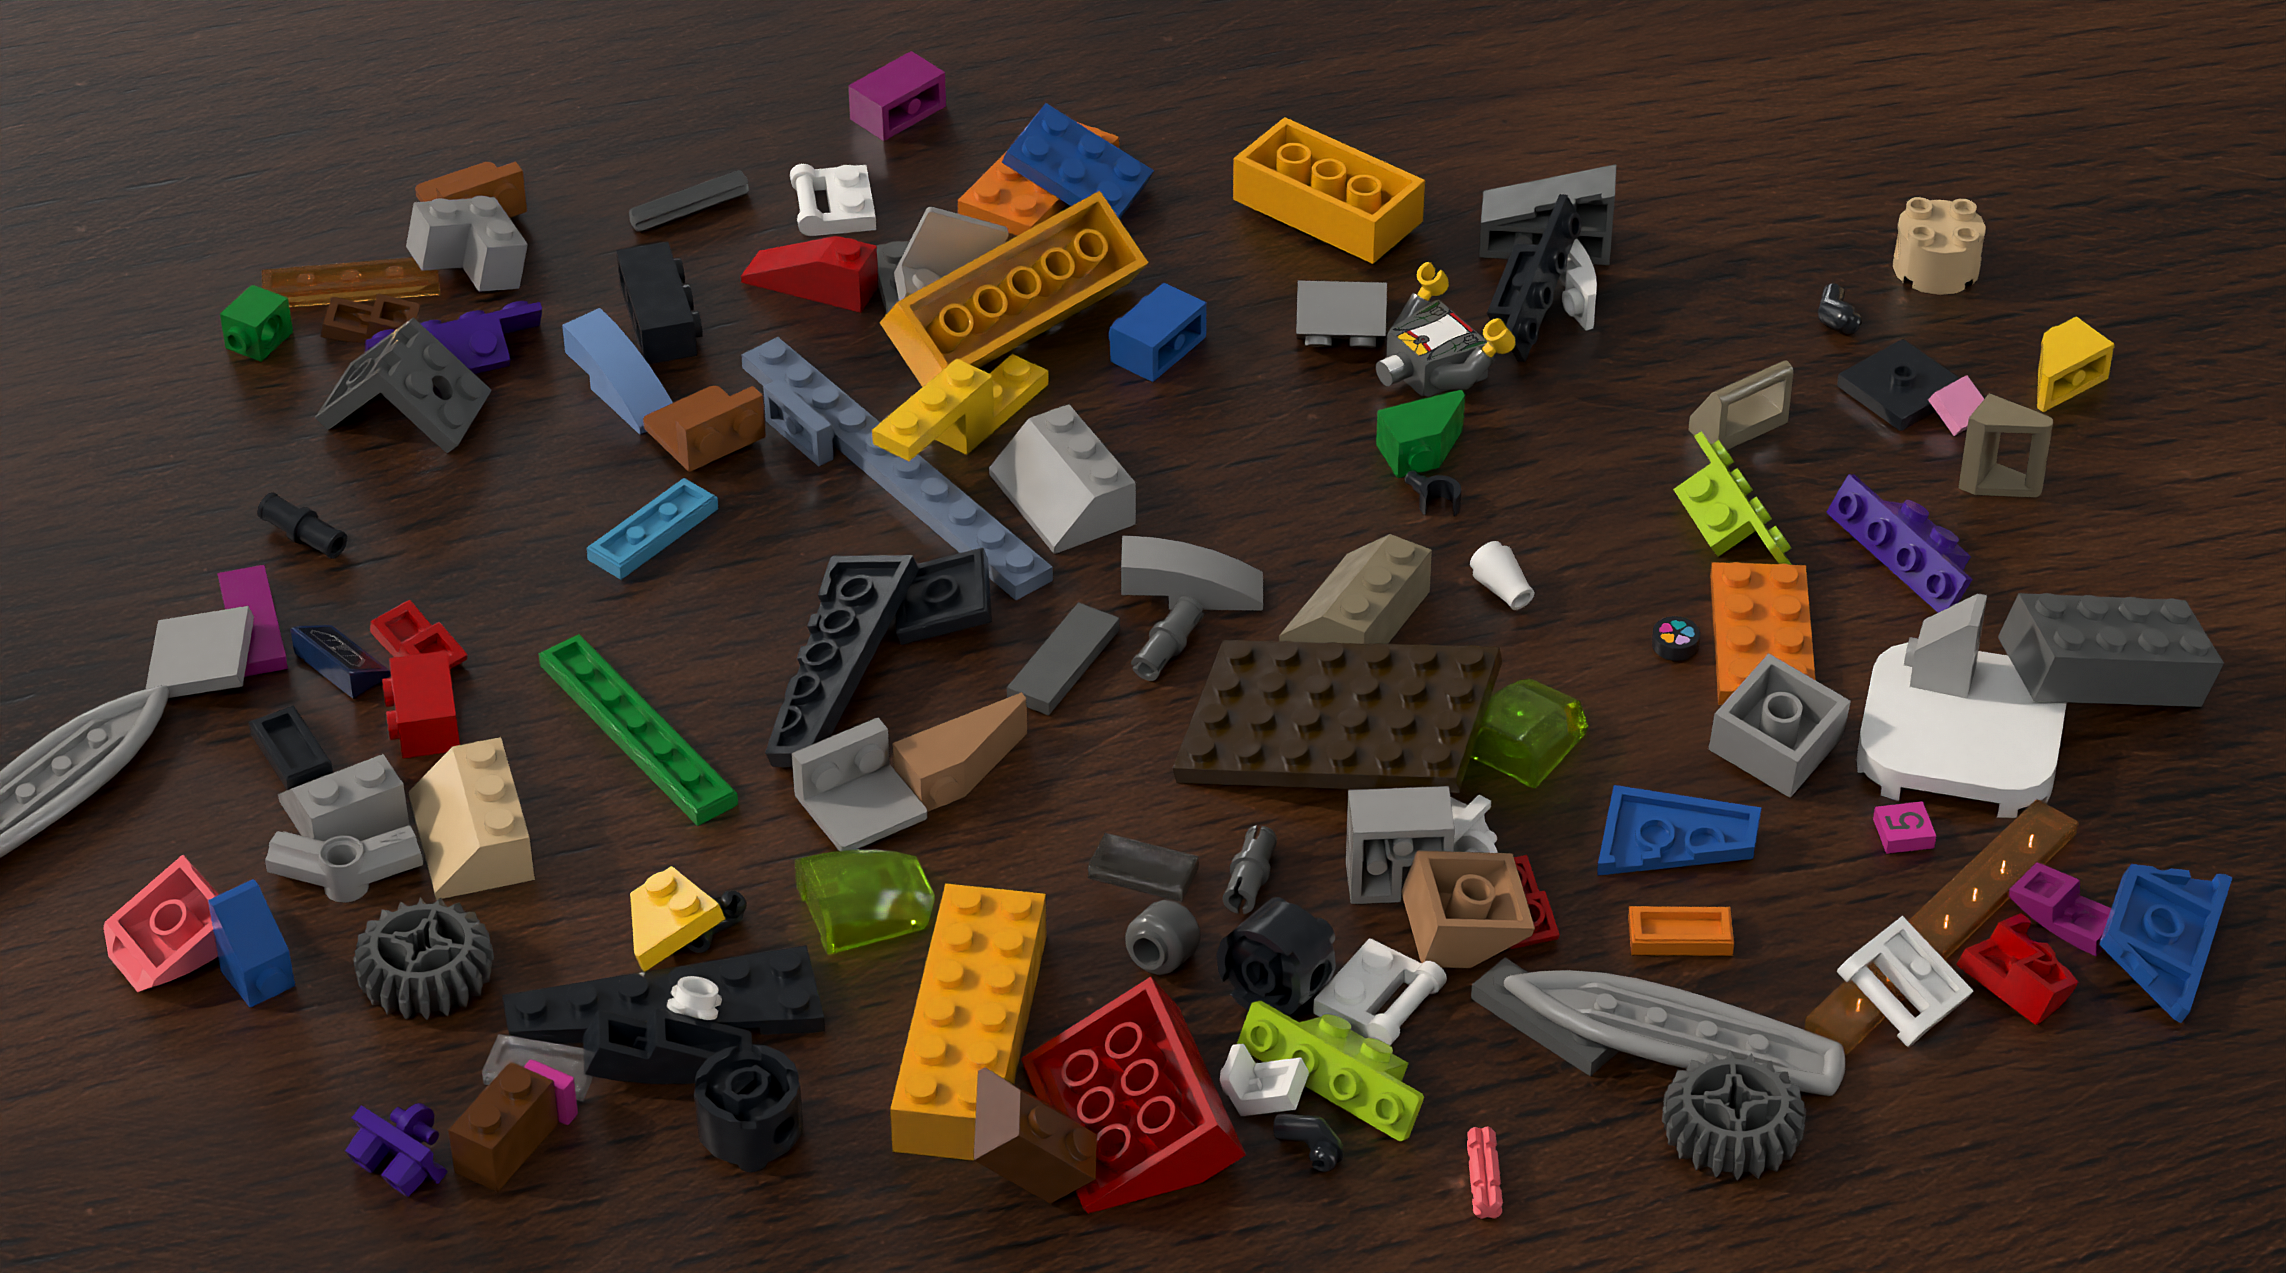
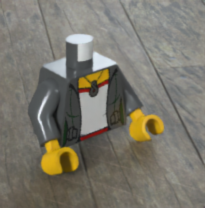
(1435, 347)

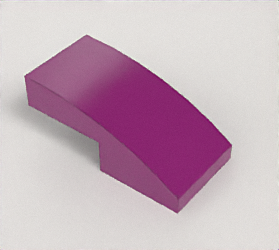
(2057, 905)

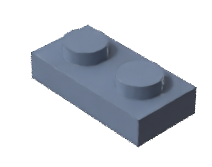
(798, 422)

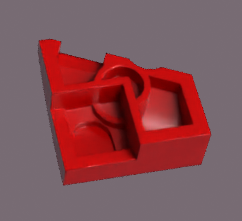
(2019, 970)

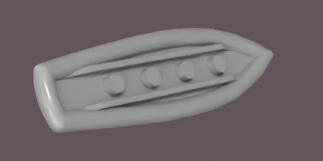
(74, 763)
(1677, 1025)

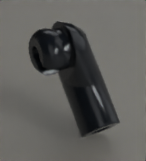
(1836, 313)
(733, 907)
(1316, 1133)

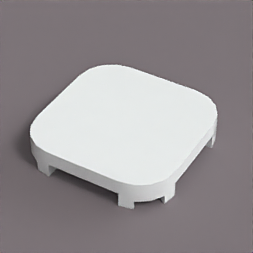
(1977, 748)

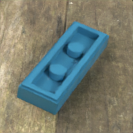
(652, 528)

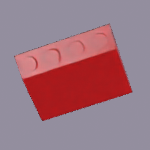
(1144, 1094)

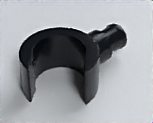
(1434, 487)

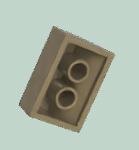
(1366, 595)

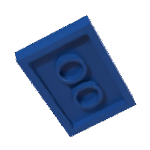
(1075, 162)

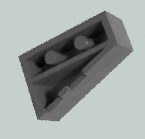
(1523, 210)

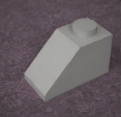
(1948, 648)

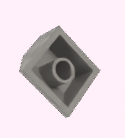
(1341, 312)
(349, 802)

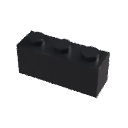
(658, 302)

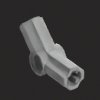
(343, 862)

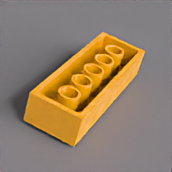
(1015, 290)
(967, 1015)

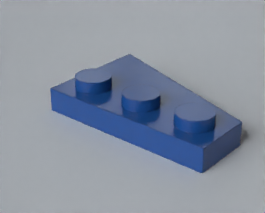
(1674, 831)

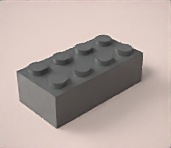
(2110, 650)

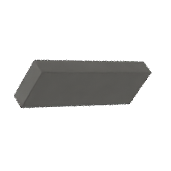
(1064, 657)

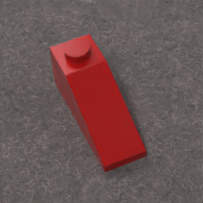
(820, 270)

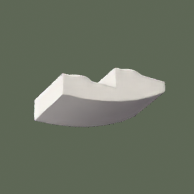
(1580, 286)

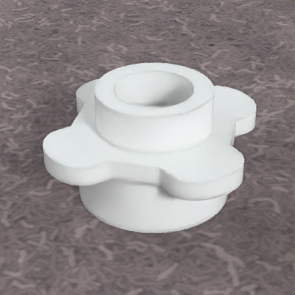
(695, 998)

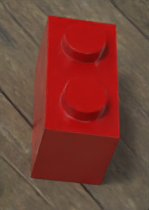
(423, 704)

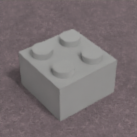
(1779, 725)

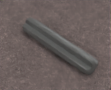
(688, 201)

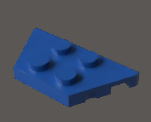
(2164, 931)

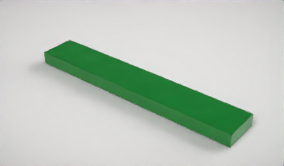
(638, 730)

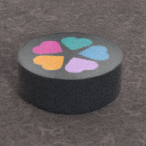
(1676, 638)

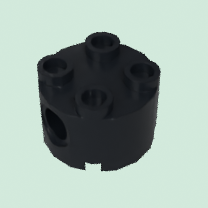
(1278, 956)
(748, 1106)

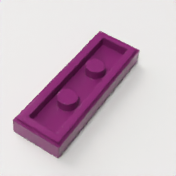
(251, 589)

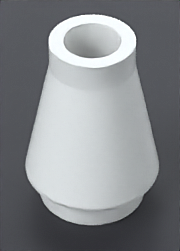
(1500, 572)

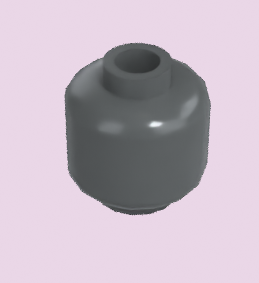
(1162, 937)

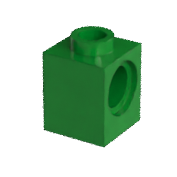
(256, 323)

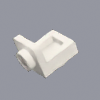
(1264, 1085)

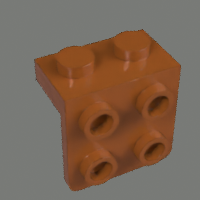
(483, 179)
(708, 425)

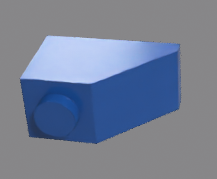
(250, 944)

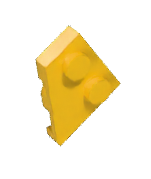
(669, 915)

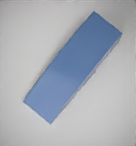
(614, 367)

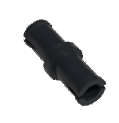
(302, 525)

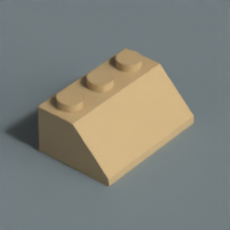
(472, 821)

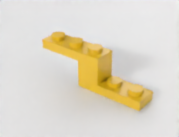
(960, 407)

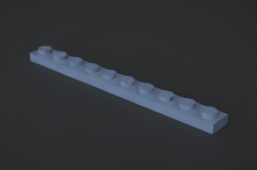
(911, 482)

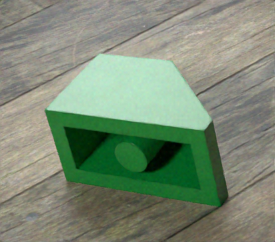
(1420, 432)

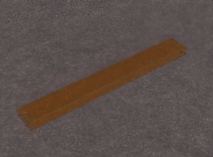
(1953, 914)

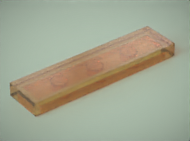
(351, 281)

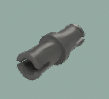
(1167, 638)
(1250, 869)

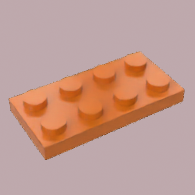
(1011, 199)
(1759, 613)

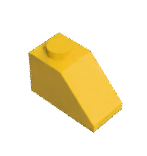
(2071, 362)

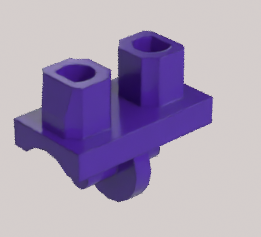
(412, 1159)

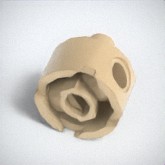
(1939, 245)

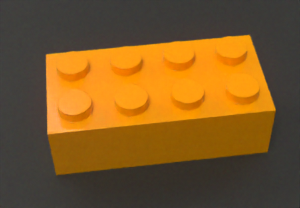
(1328, 190)

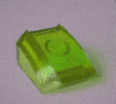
(1529, 730)
(864, 896)

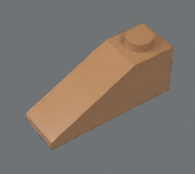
(958, 754)

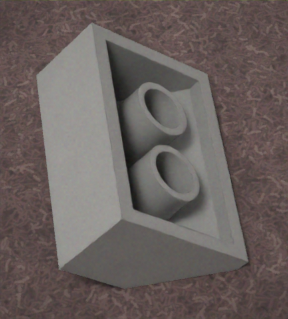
(1065, 480)

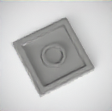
(201, 651)

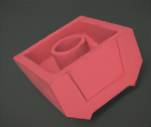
(164, 928)

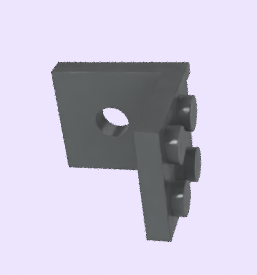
(404, 371)

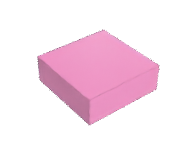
(1956, 403)

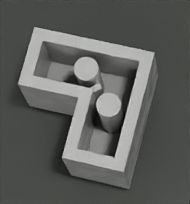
(470, 236)
(1387, 832)

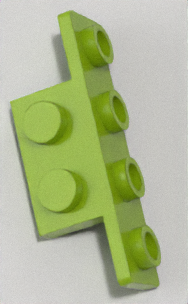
(1721, 508)
(1341, 1064)

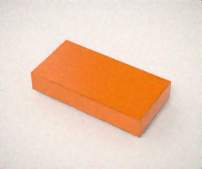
(1681, 931)

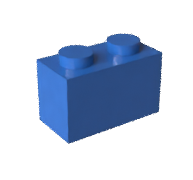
(1157, 332)

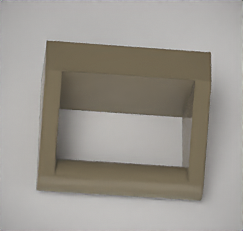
(1746, 407)
(1979, 468)

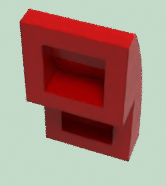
(408, 632)

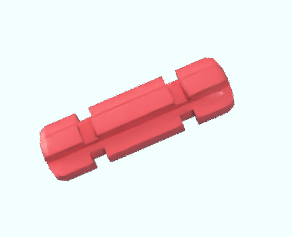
(1484, 1172)

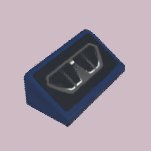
(338, 658)

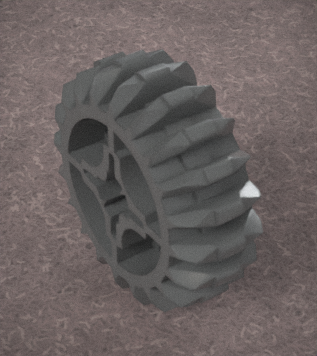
(423, 958)
(1734, 1115)

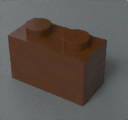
(503, 1126)

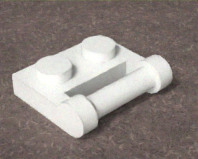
(847, 197)
(1916, 973)
(1369, 982)

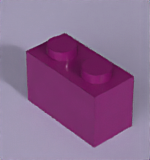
(897, 95)

